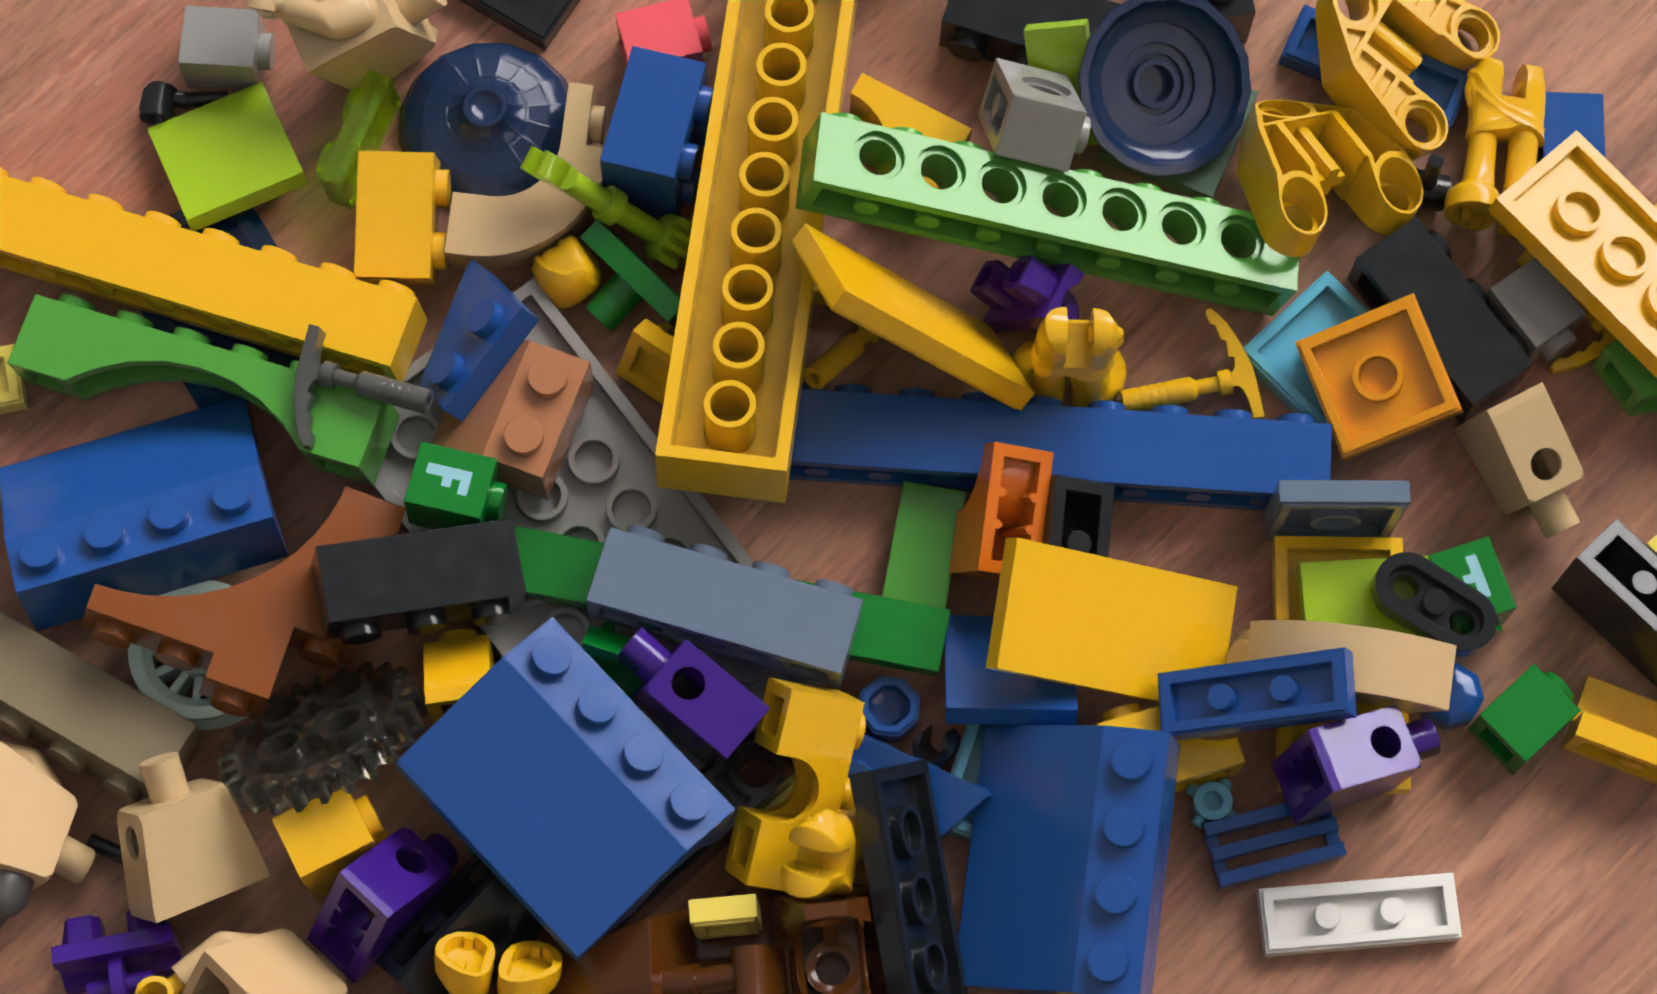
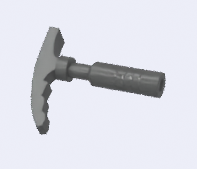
(365, 384)

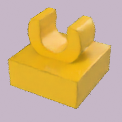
(648, 358)

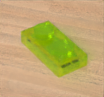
(366, 122)

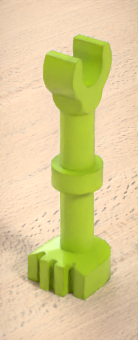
(664, 238)

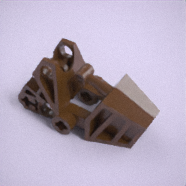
(801, 950)

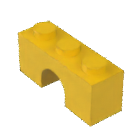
(819, 734)

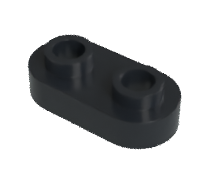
(1435, 600)

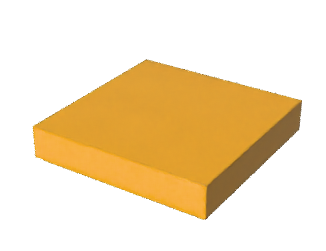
(1379, 377)

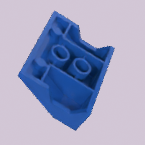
(139, 512)
(564, 788)
(1068, 859)

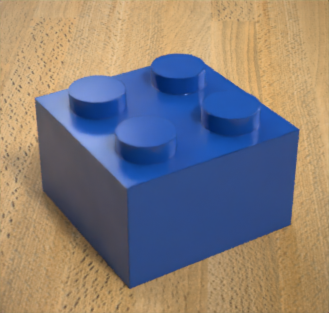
(658, 131)

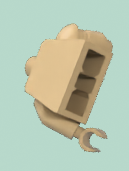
(353, 36)

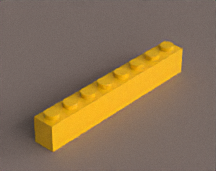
(206, 278)

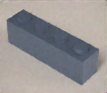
(725, 605)

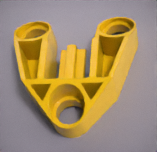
(1373, 53)
(1303, 149)

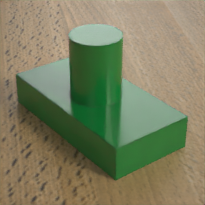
(630, 283)

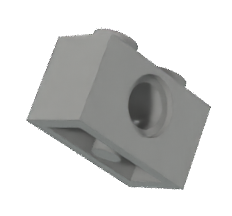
(1033, 115)

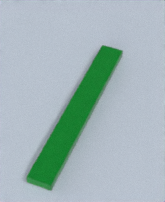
(888, 635)

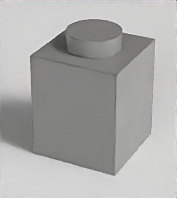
(224, 48)
(1537, 309)

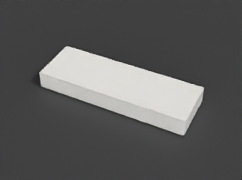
(1358, 915)

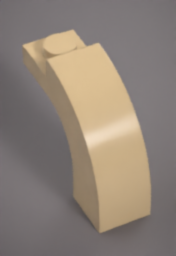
(519, 226)
(1387, 664)

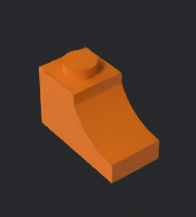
(1004, 504)

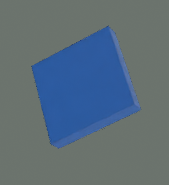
(994, 696)

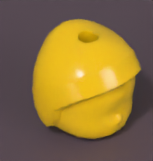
(567, 272)

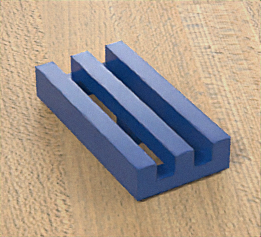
(1325, 826)

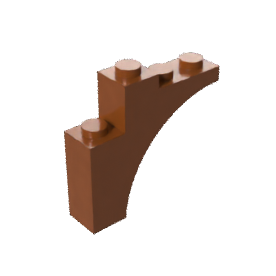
(246, 627)

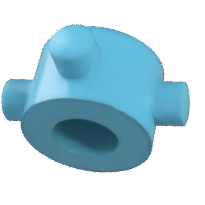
(1210, 801)

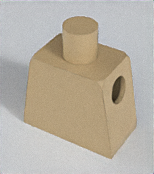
(1525, 458)
(183, 843)

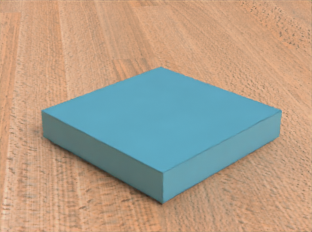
(1274, 348)

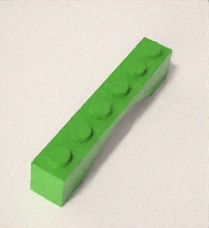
(88, 353)

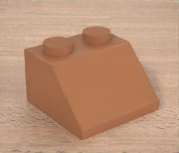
(525, 417)

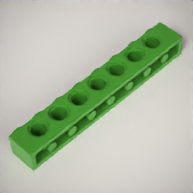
(1020, 225)

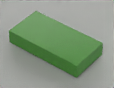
(923, 544)

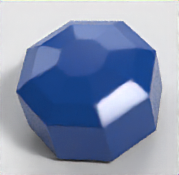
(1464, 701)
(890, 708)

